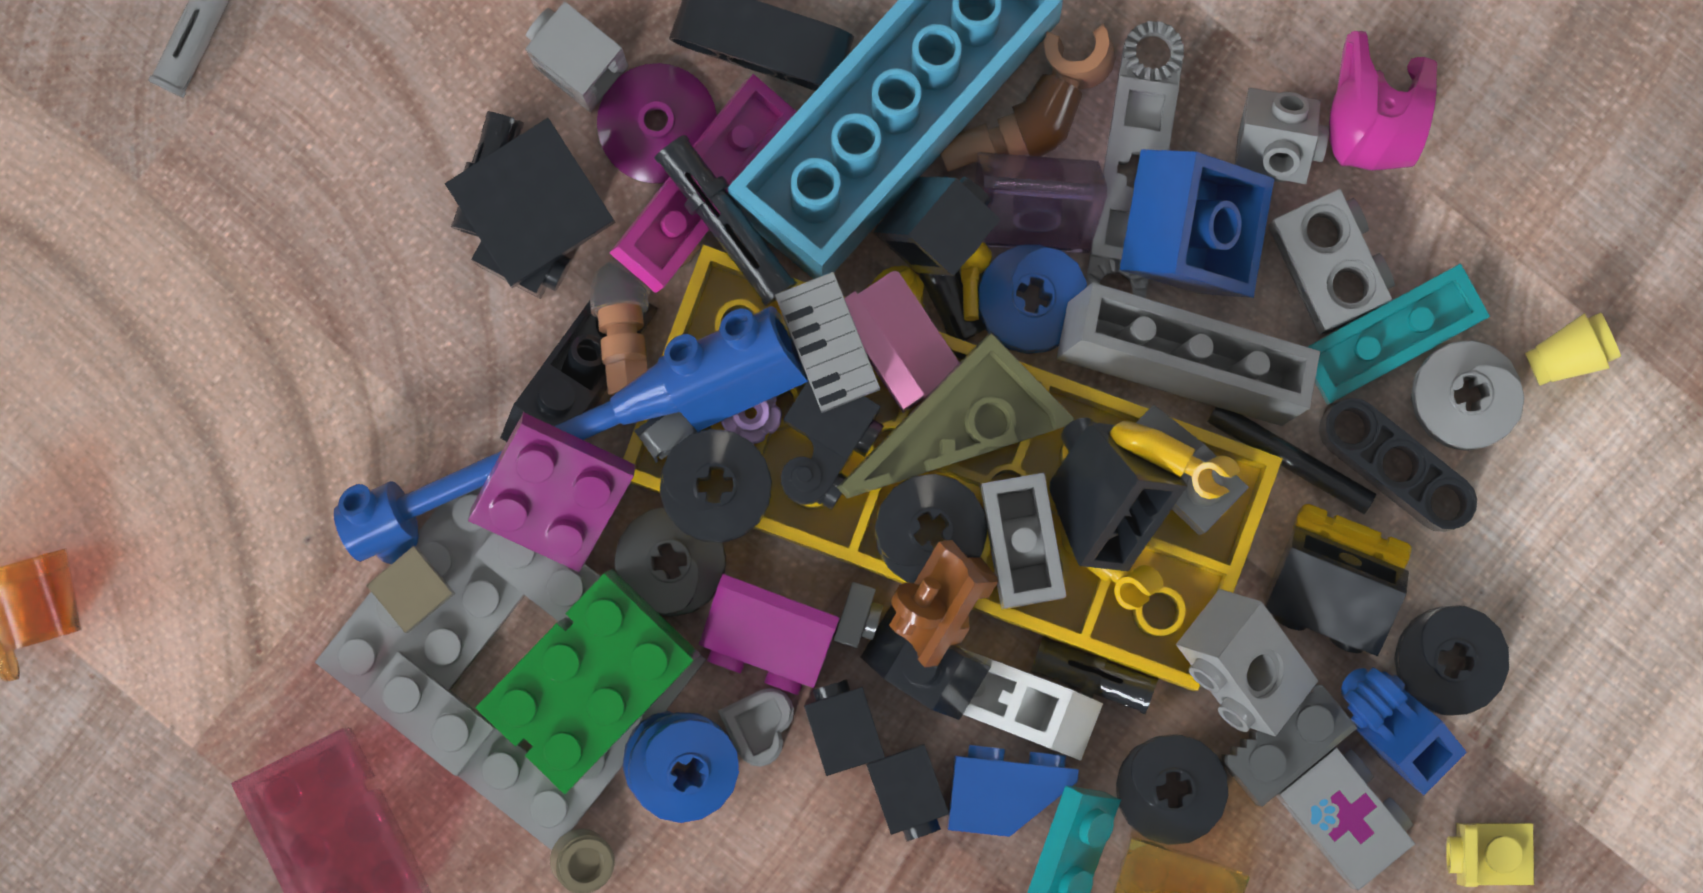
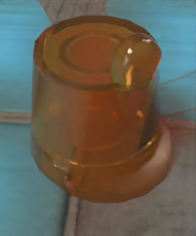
(35, 606)

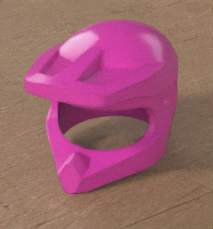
(1373, 122)

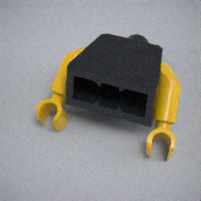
(1118, 493)

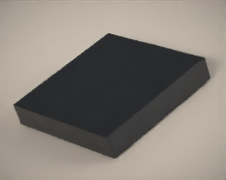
(530, 203)

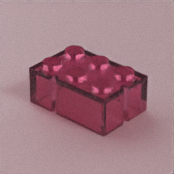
(324, 823)

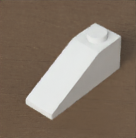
(1034, 709)

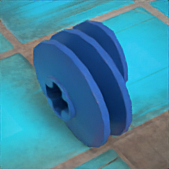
(1004, 312)
(680, 738)

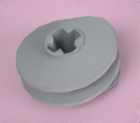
(1489, 417)

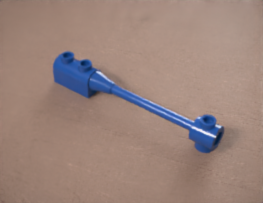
(701, 378)

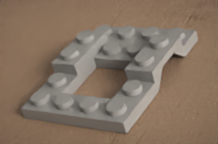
(412, 673)

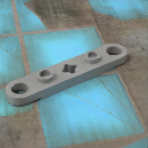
(1139, 121)

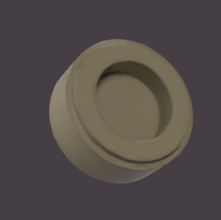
(582, 861)

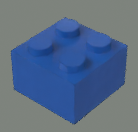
(1197, 223)

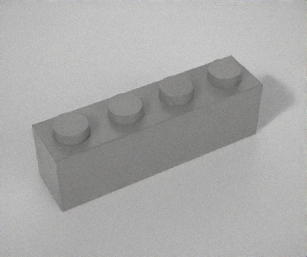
(1188, 354)

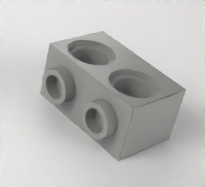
(575, 54)
(1316, 267)

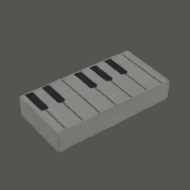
(827, 342)

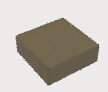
(410, 589)

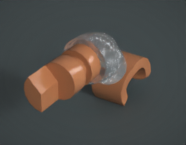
(619, 304)

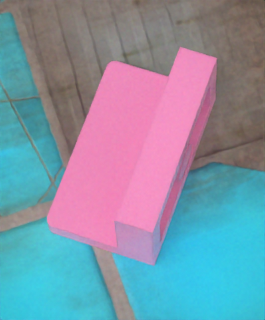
(900, 340)

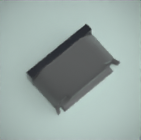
(664, 433)

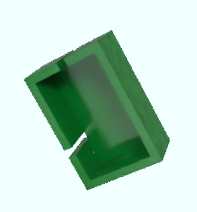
(588, 680)

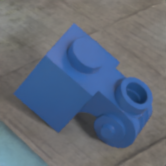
(1400, 728)

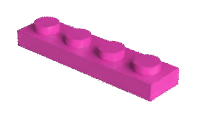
(665, 229)

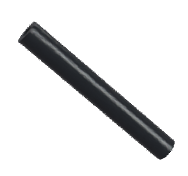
(1293, 459)

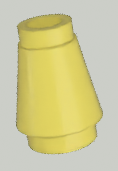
(1574, 350)

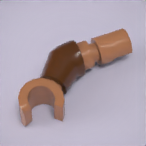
(1045, 114)

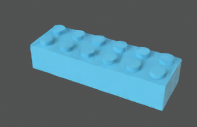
(883, 122)

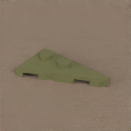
(972, 411)

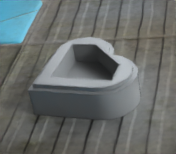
(757, 725)

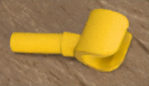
(970, 277)

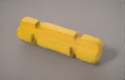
(1353, 535)

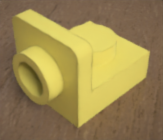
(1491, 854)

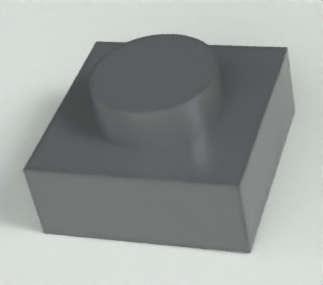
(859, 616)

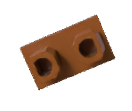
(937, 605)

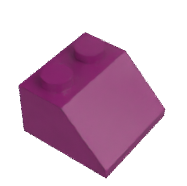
(768, 633)

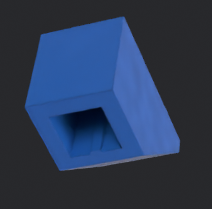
(1003, 795)

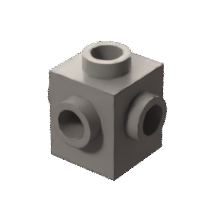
(1280, 135)

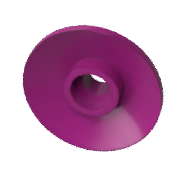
(629, 100)

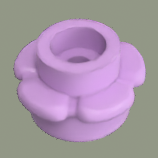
(755, 429)

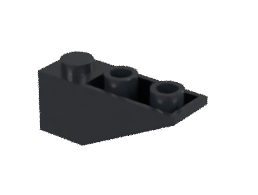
(571, 376)

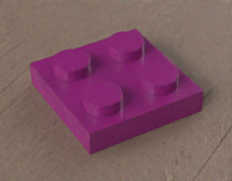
(551, 492)

